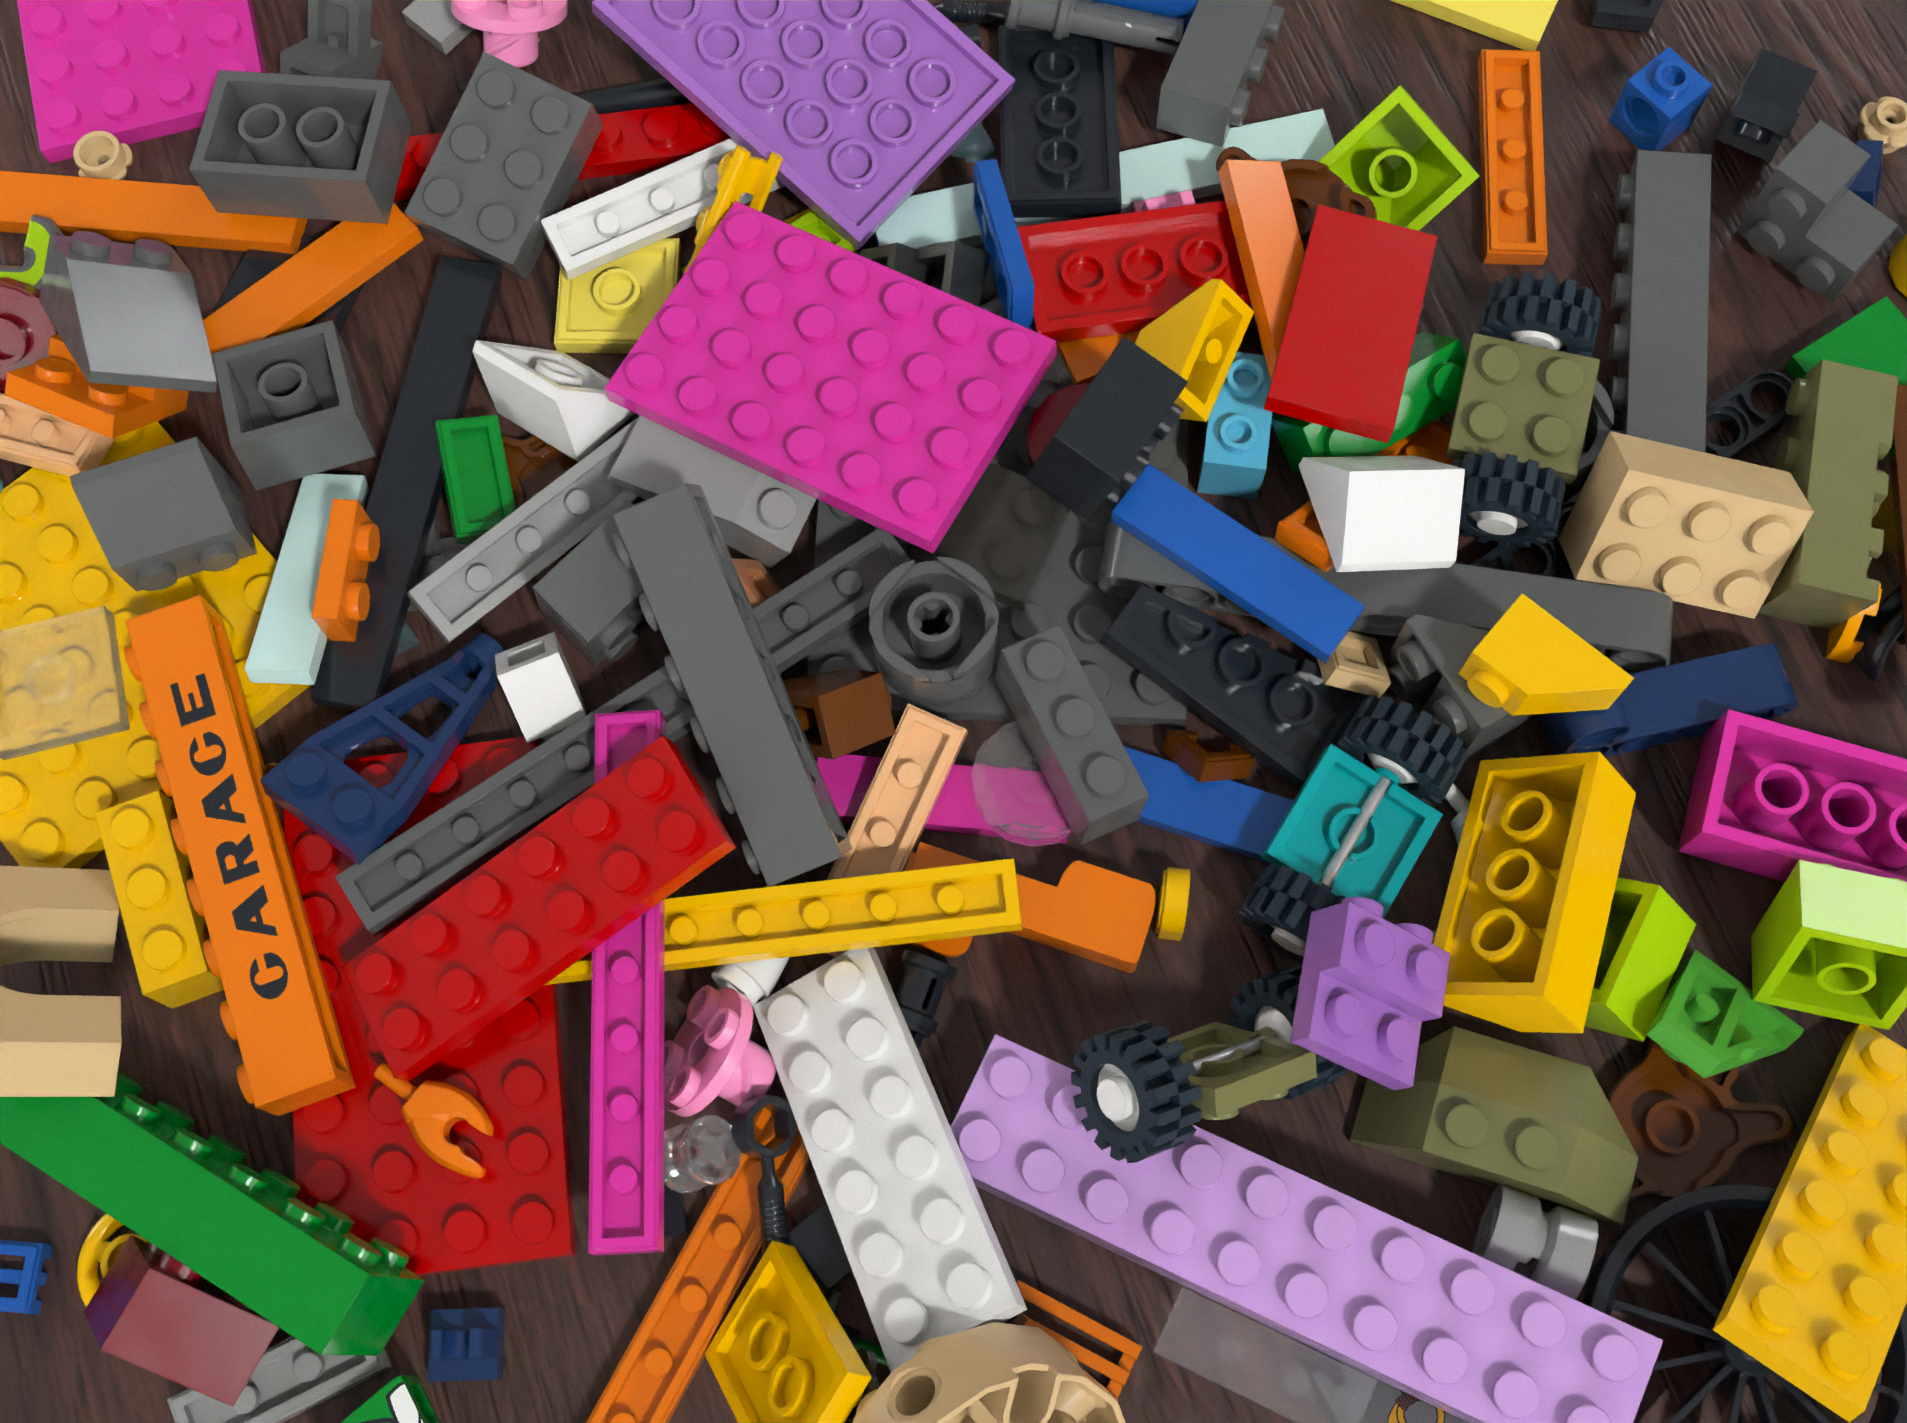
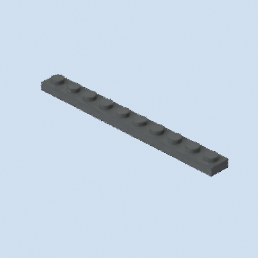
(546, 779)

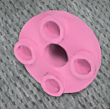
(511, 25)
(715, 1054)

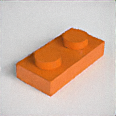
(341, 589)

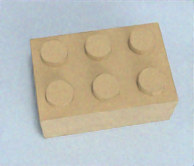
(1684, 524)

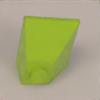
(1401, 163)

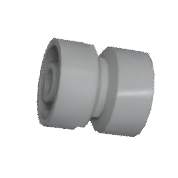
(1538, 1244)

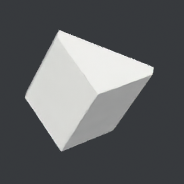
(550, 396)
(1386, 510)

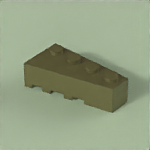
(1832, 452)

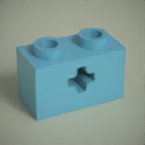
(1238, 432)

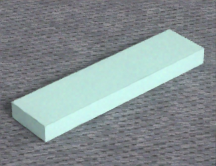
(287, 639)

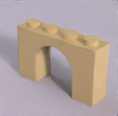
(58, 1040)

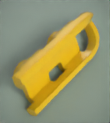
(737, 175)

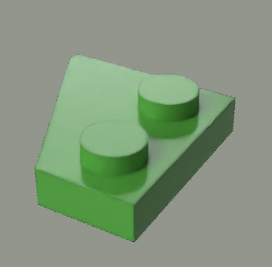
(1715, 1023)

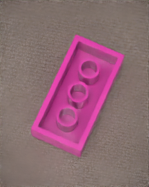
(1794, 795)

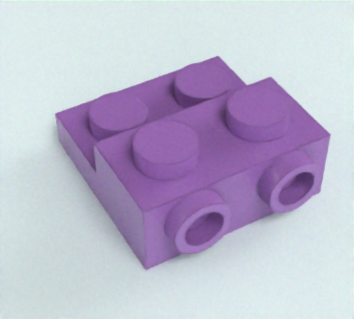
(1368, 990)

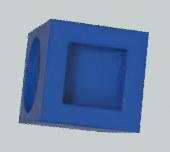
(1660, 101)

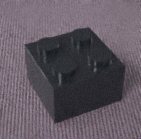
(1110, 431)

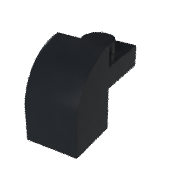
(1766, 104)

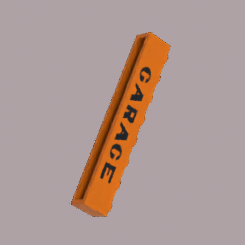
(237, 859)

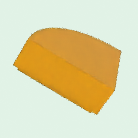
(1841, 638)

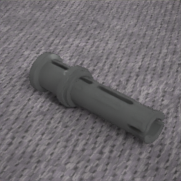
(1099, 22)

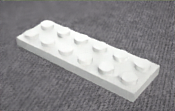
(886, 1157)

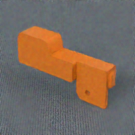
(1086, 915)

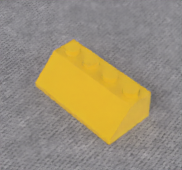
(1534, 889)

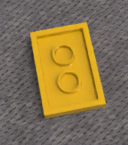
(785, 1350)

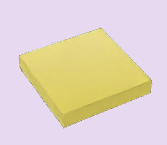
(616, 301)

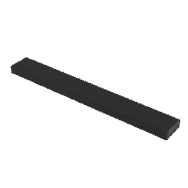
(411, 477)

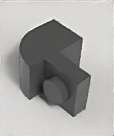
(336, 42)

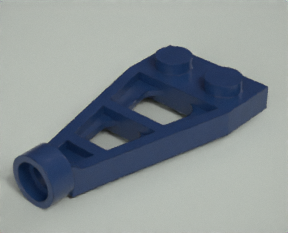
(343, 804)

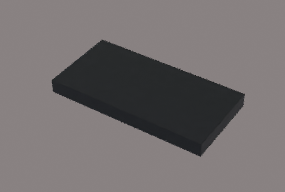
(1059, 125)

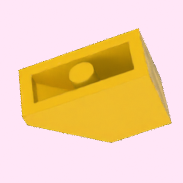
(1199, 343)
(1540, 666)

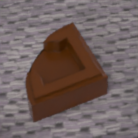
(1205, 761)

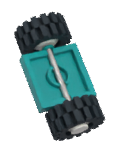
(1355, 821)

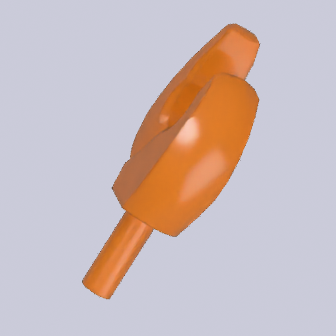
(432, 1113)

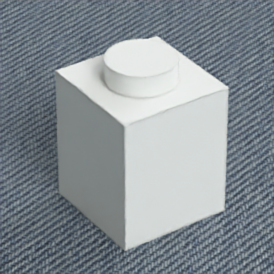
(540, 687)

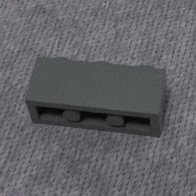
(1214, 66)
(1070, 735)

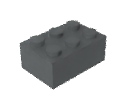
(302, 146)
(504, 166)

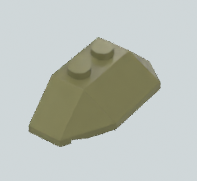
(1506, 1120)

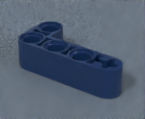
(1677, 703)

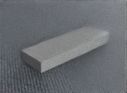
(282, 1386)

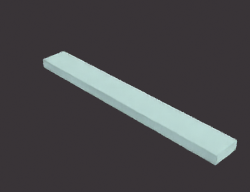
(1144, 174)

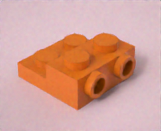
(108, 409)

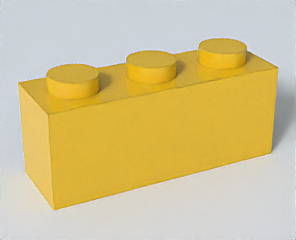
(154, 900)

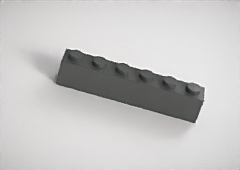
(1662, 299)
(731, 684)

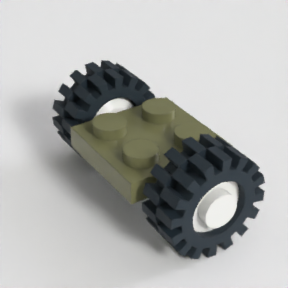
(1524, 407)
(1151, 1088)

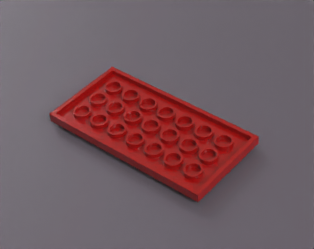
(356, 1144)

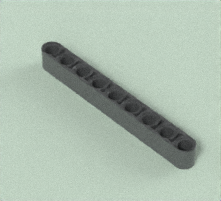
(1618, 621)

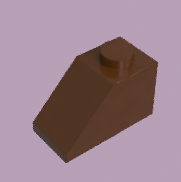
(841, 710)

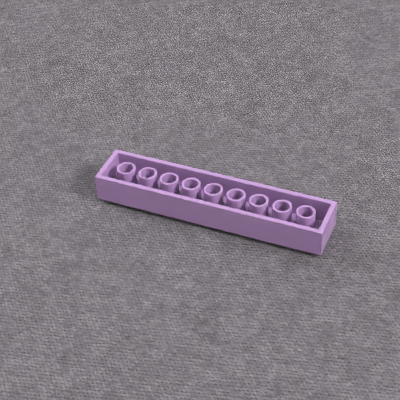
(1303, 1258)

